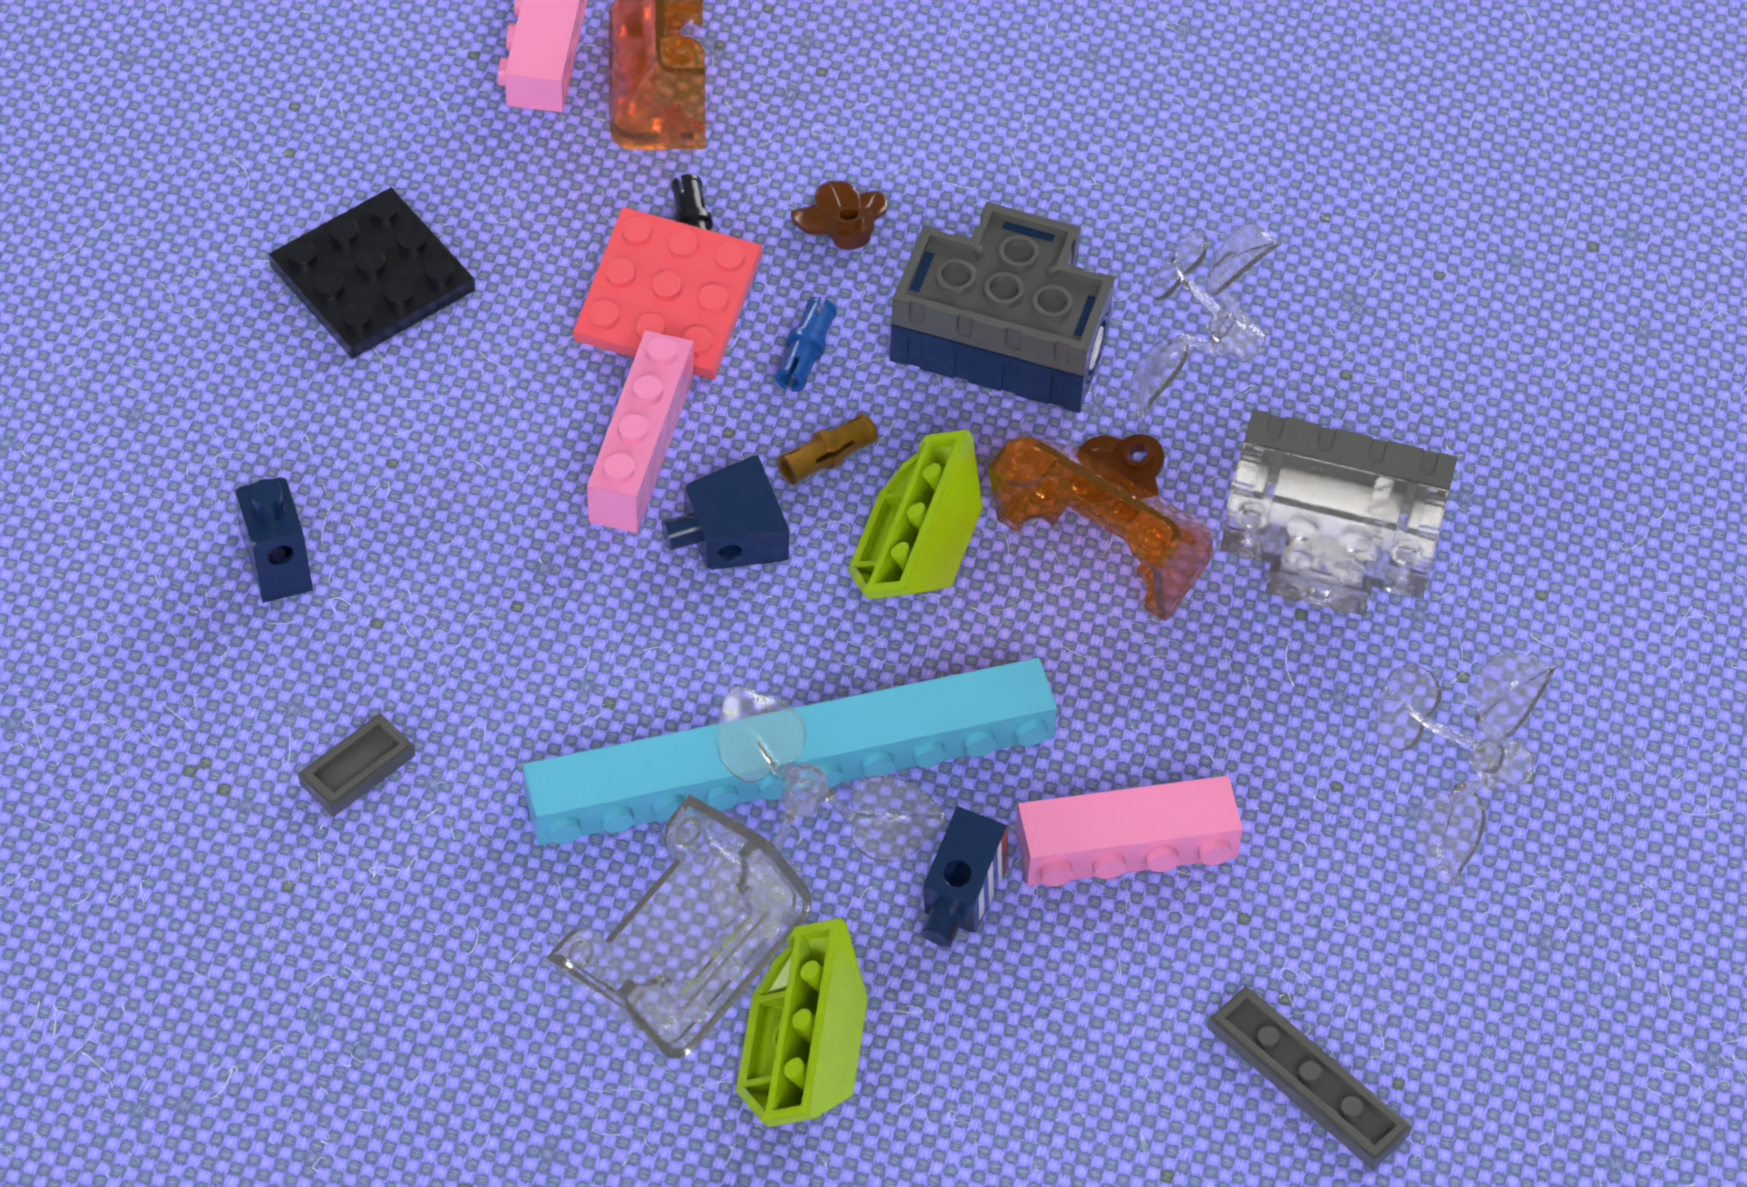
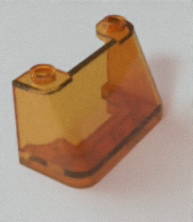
(656, 75)
(1045, 477)

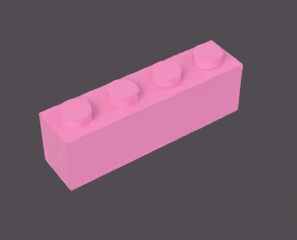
(541, 53)
(640, 432)
(1128, 831)

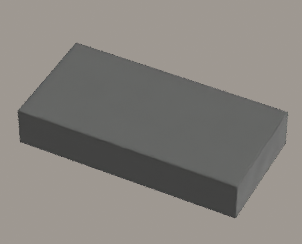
(356, 764)

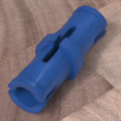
(805, 344)

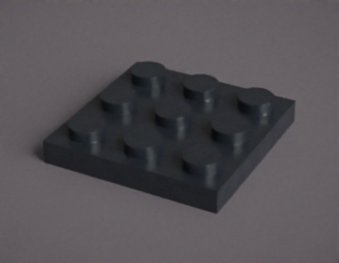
(371, 272)

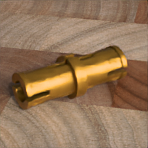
(827, 449)

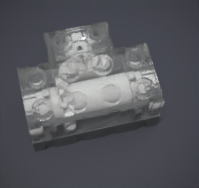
(1335, 512)

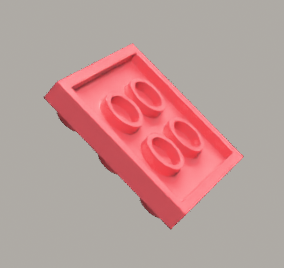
(670, 283)

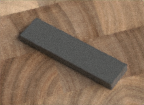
(1309, 1077)

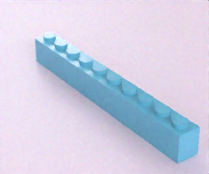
(844, 737)

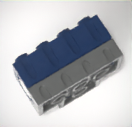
(1004, 308)

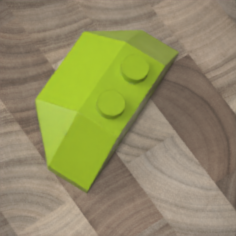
(921, 520)
(804, 1027)

